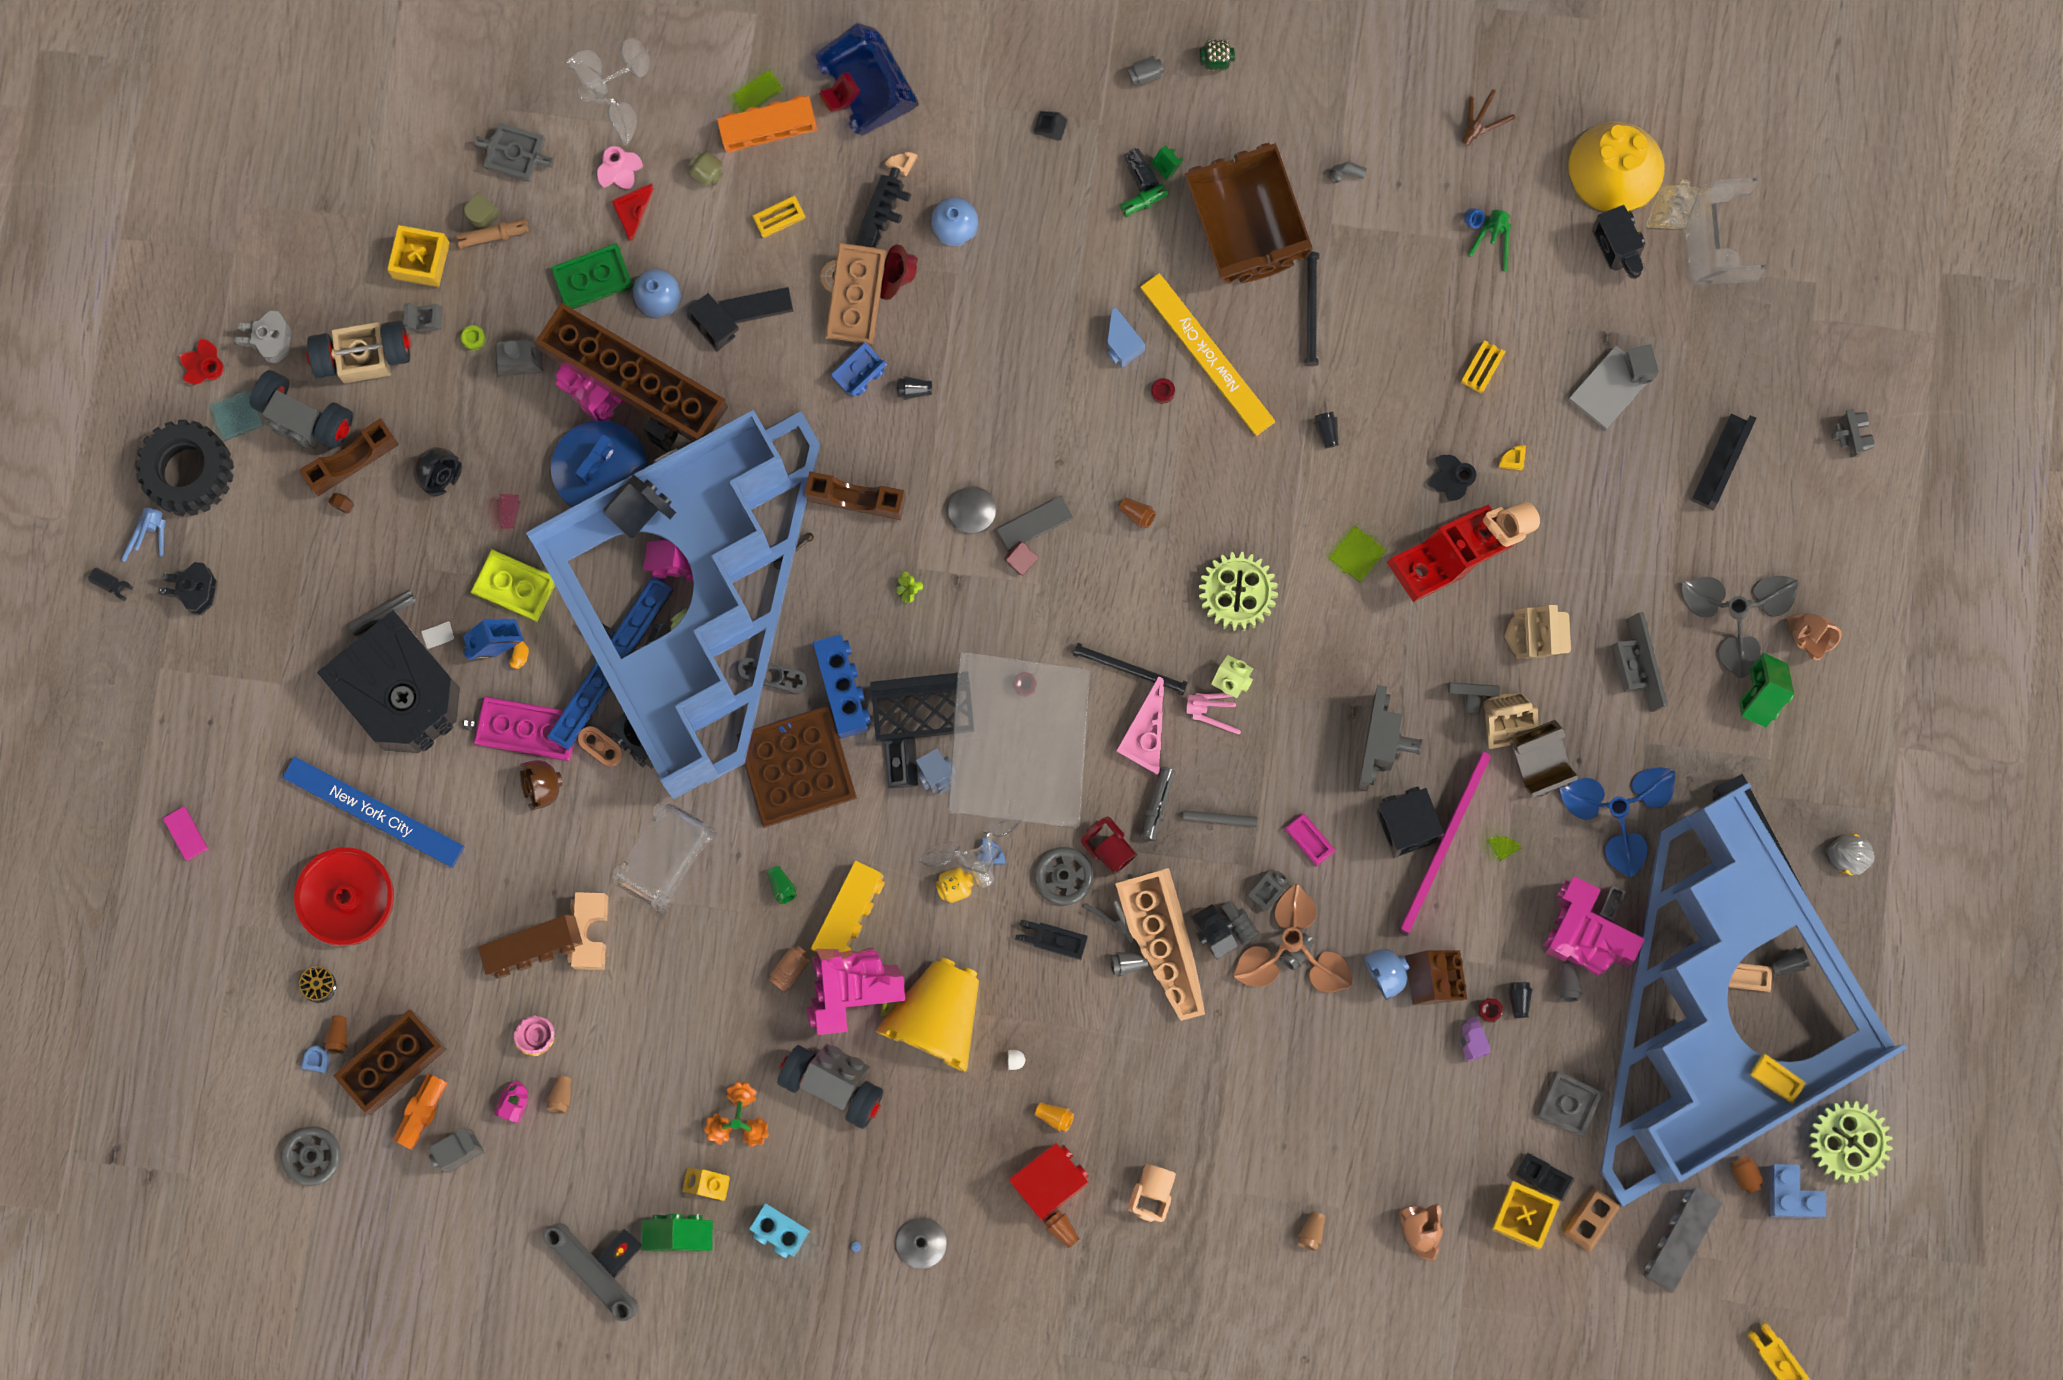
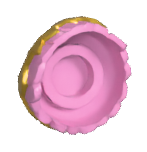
(534, 1035)

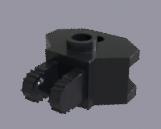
(190, 586)
(1214, 931)

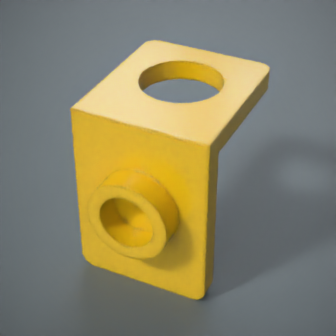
(706, 1183)

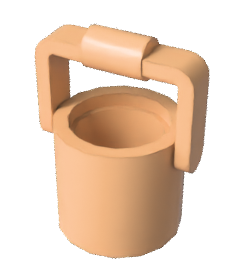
(1512, 523)
(1156, 1185)

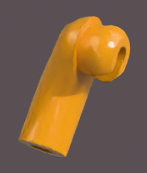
(519, 655)

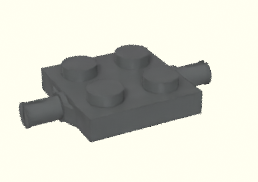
(514, 152)

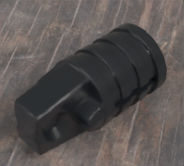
(1140, 170)

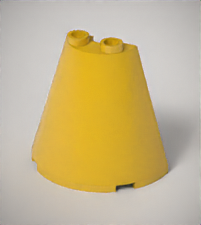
(937, 1014)

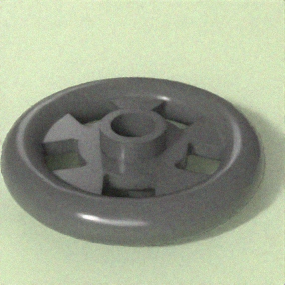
(1073, 895)
(328, 1168)

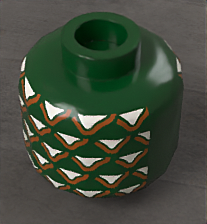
(1216, 55)

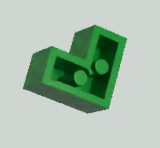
(1769, 690)
(677, 1233)

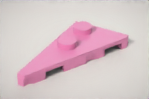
(1143, 737)

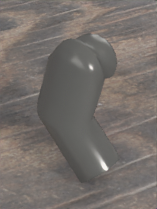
(1346, 168)

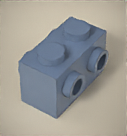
(934, 771)

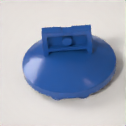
(594, 459)

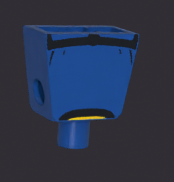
(482, 639)

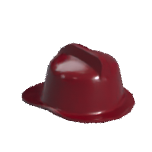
(898, 270)

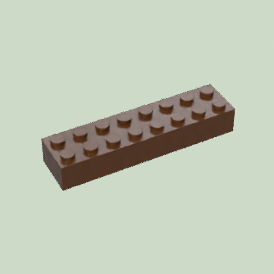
(631, 374)

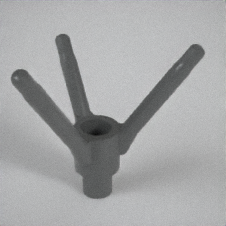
(1118, 924)

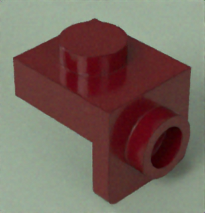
(840, 94)

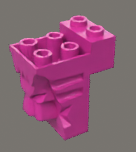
(593, 399)
(1585, 936)
(850, 981)

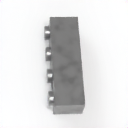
(1683, 1239)

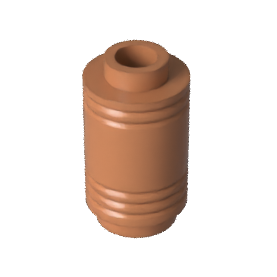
(789, 968)

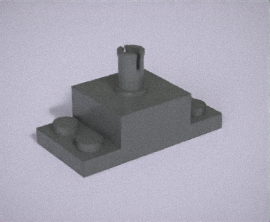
(1383, 740)

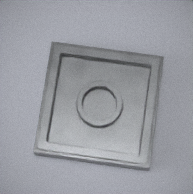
(1569, 1104)

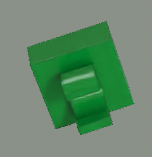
(1166, 162)

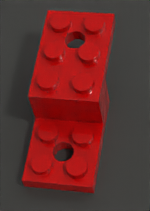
(1446, 555)

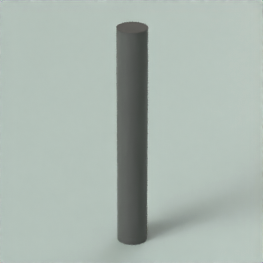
(1220, 818)

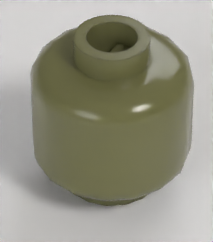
(705, 168)

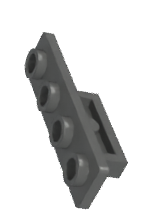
(1638, 663)

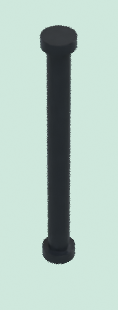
(1311, 359)
(1129, 668)

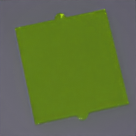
(1357, 554)

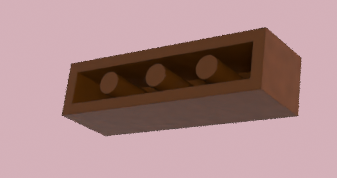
(530, 945)

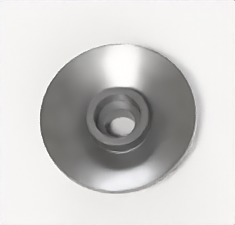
(933, 1249)

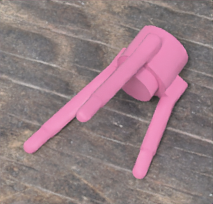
(1199, 704)

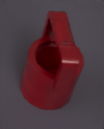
(1114, 851)

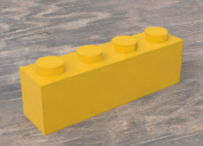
(849, 908)

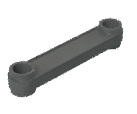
(591, 1272)

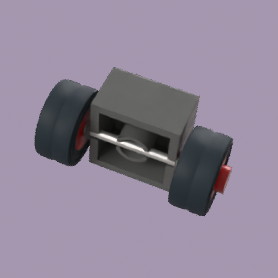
(297, 419)
(834, 1079)

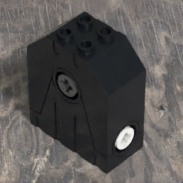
(382, 674)

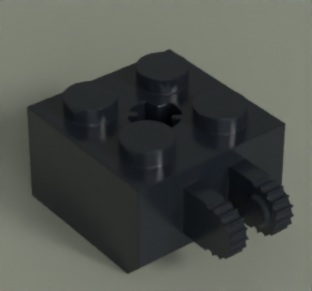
(1620, 240)

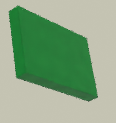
(592, 276)

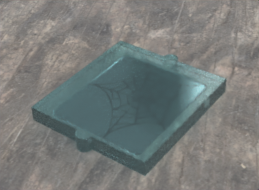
(236, 416)

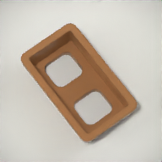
(1584, 1213)

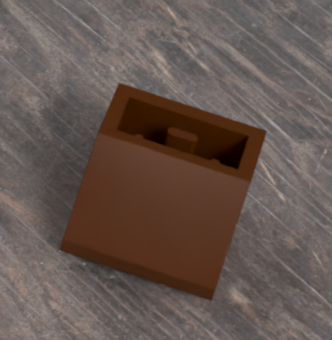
(1436, 977)

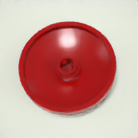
(344, 896)

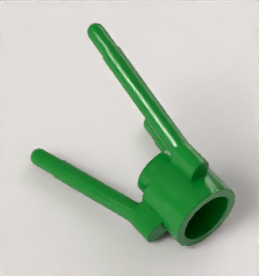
(1497, 225)

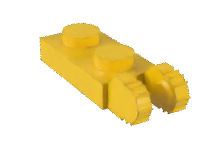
(1777, 1356)

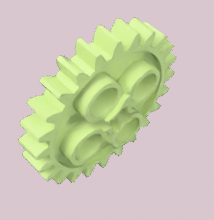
(1259, 593)
(1863, 1124)

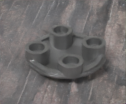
(972, 510)

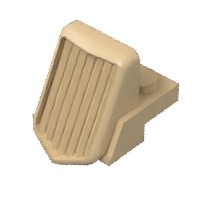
(1539, 632)
(1508, 717)

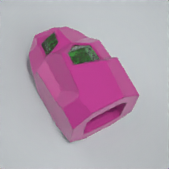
(512, 1102)

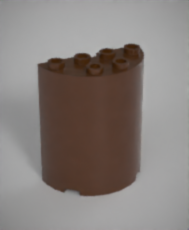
(1249, 214)

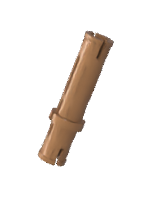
(493, 233)

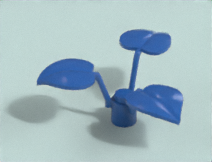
(1585, 797)

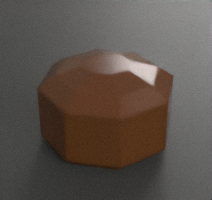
(341, 502)

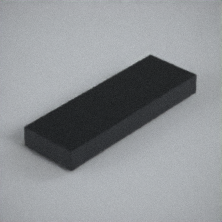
(758, 305)

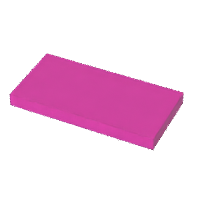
(519, 728)

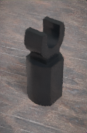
(108, 582)

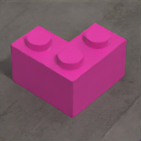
(666, 559)

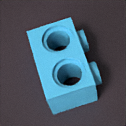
(782, 1225)

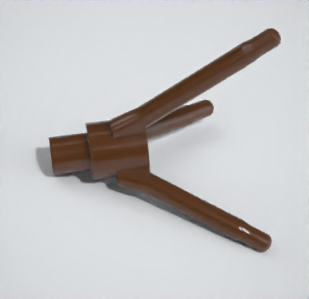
(1474, 127)

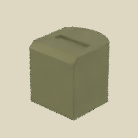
(480, 212)

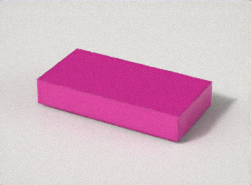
(185, 833)
(1309, 839)

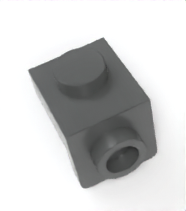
(423, 317)

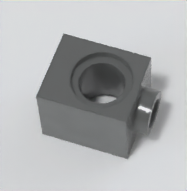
(1641, 364)

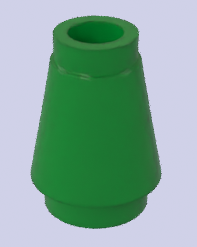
(781, 885)

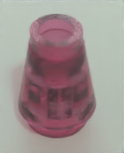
(507, 510)

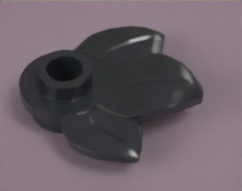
(1449, 477)

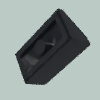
(901, 763)

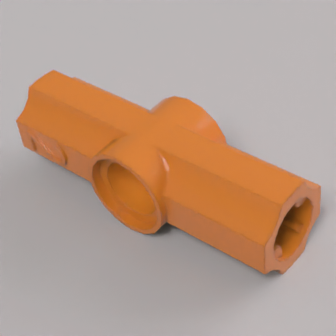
(420, 1111)

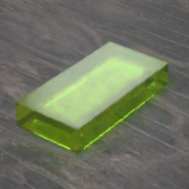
(757, 91)

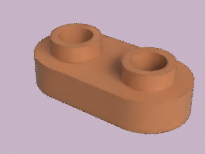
(600, 747)

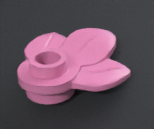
(620, 171)

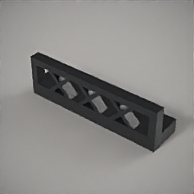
(1723, 461)

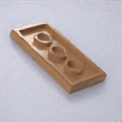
(855, 293)

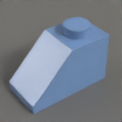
(1122, 340)

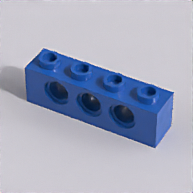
(826, 651)

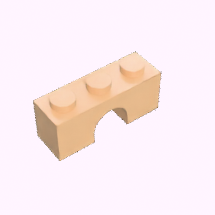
(588, 909)

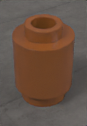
(1747, 1174)

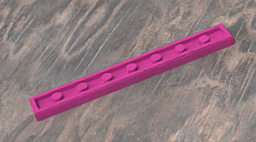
(1445, 843)

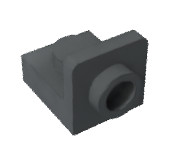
(1269, 889)

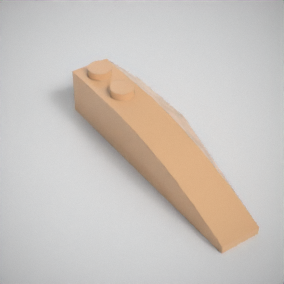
(1161, 932)

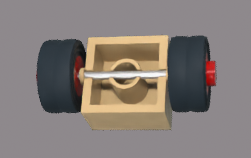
(359, 351)

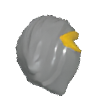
(1850, 854)

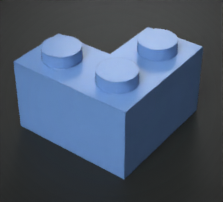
(1787, 1198)

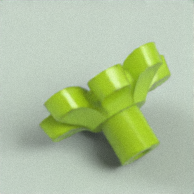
(908, 587)

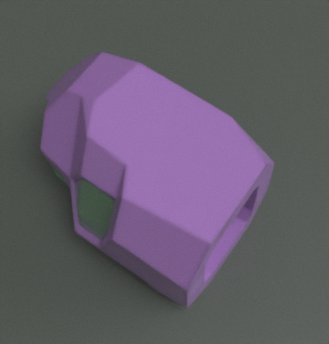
(1473, 1040)

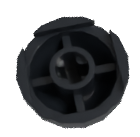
(436, 469)

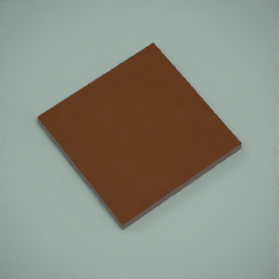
(798, 768)

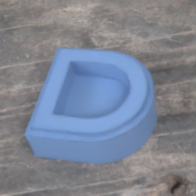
(316, 1059)

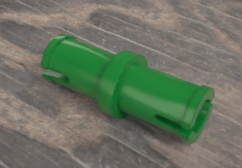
(1144, 200)

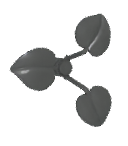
(1707, 593)

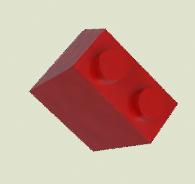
(1049, 1181)

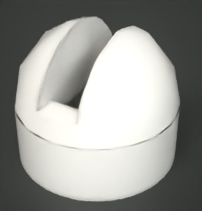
(1015, 1059)

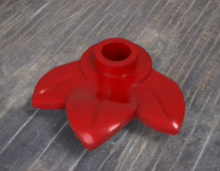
(199, 363)

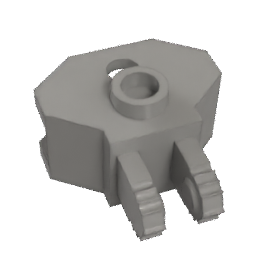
(269, 336)

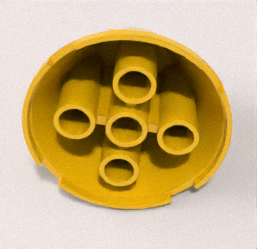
(1616, 166)

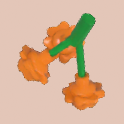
(754, 1132)

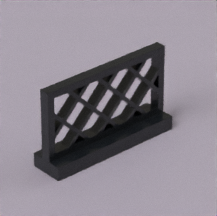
(913, 688)

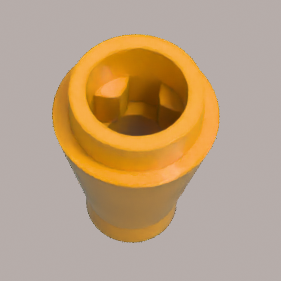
(1055, 1116)

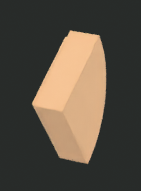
(902, 161)

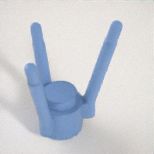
(148, 521)

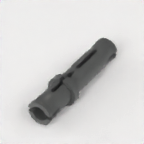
(1157, 805)

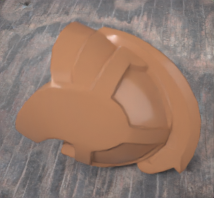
(1814, 634)
(1422, 1229)

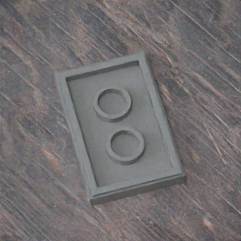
(1607, 390)

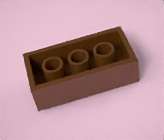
(390, 1062)

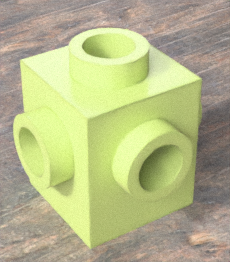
(1233, 676)

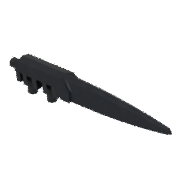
(881, 208)

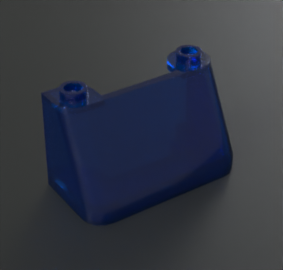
(875, 71)

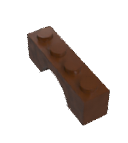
(331, 470)
(876, 501)

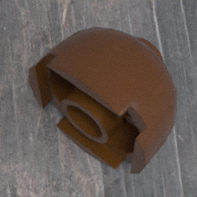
(540, 783)

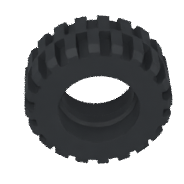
(163, 447)

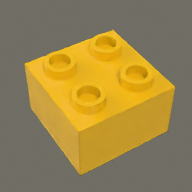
(418, 256)
(1525, 1215)

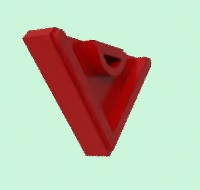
(632, 207)

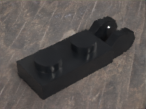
(1054, 939)

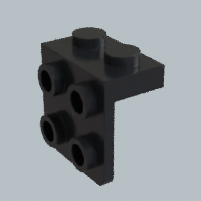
(636, 506)

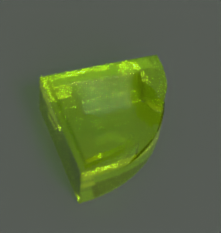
(1503, 846)

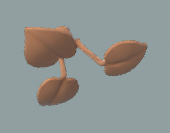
(1294, 910)

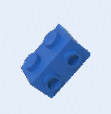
(858, 370)

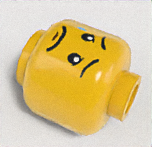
(954, 884)

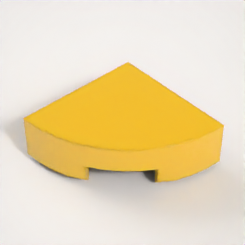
(1513, 458)

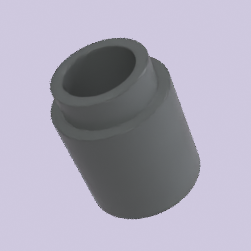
(1146, 71)

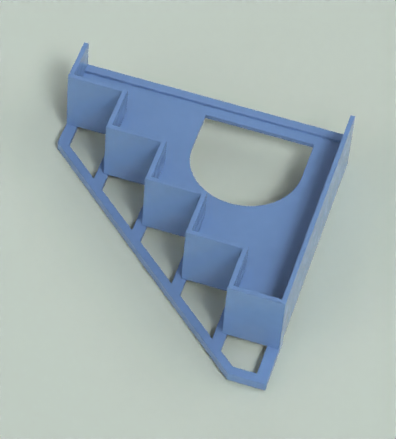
(675, 682)
(1702, 1060)

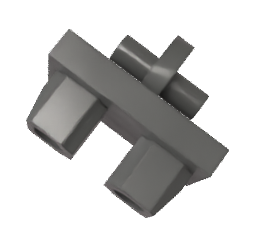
(1852, 422)

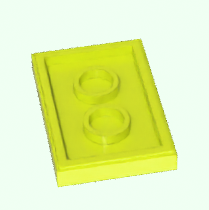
(514, 585)

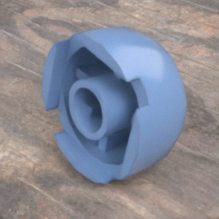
(954, 221)
(656, 293)
(1387, 971)

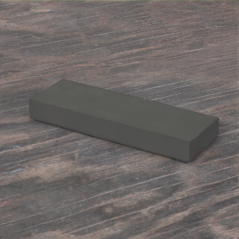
(1035, 523)

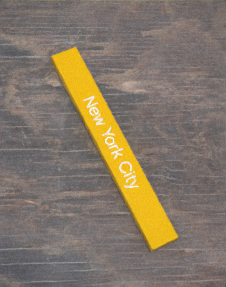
(1207, 354)

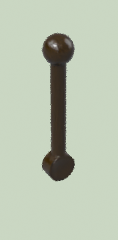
(807, 538)

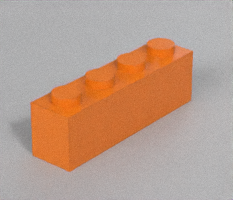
(767, 123)

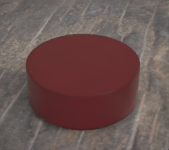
(1163, 390)

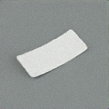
(438, 635)

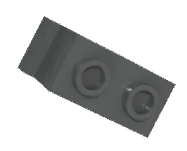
(455, 1150)

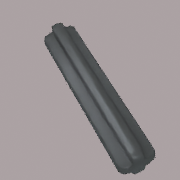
(372, 617)

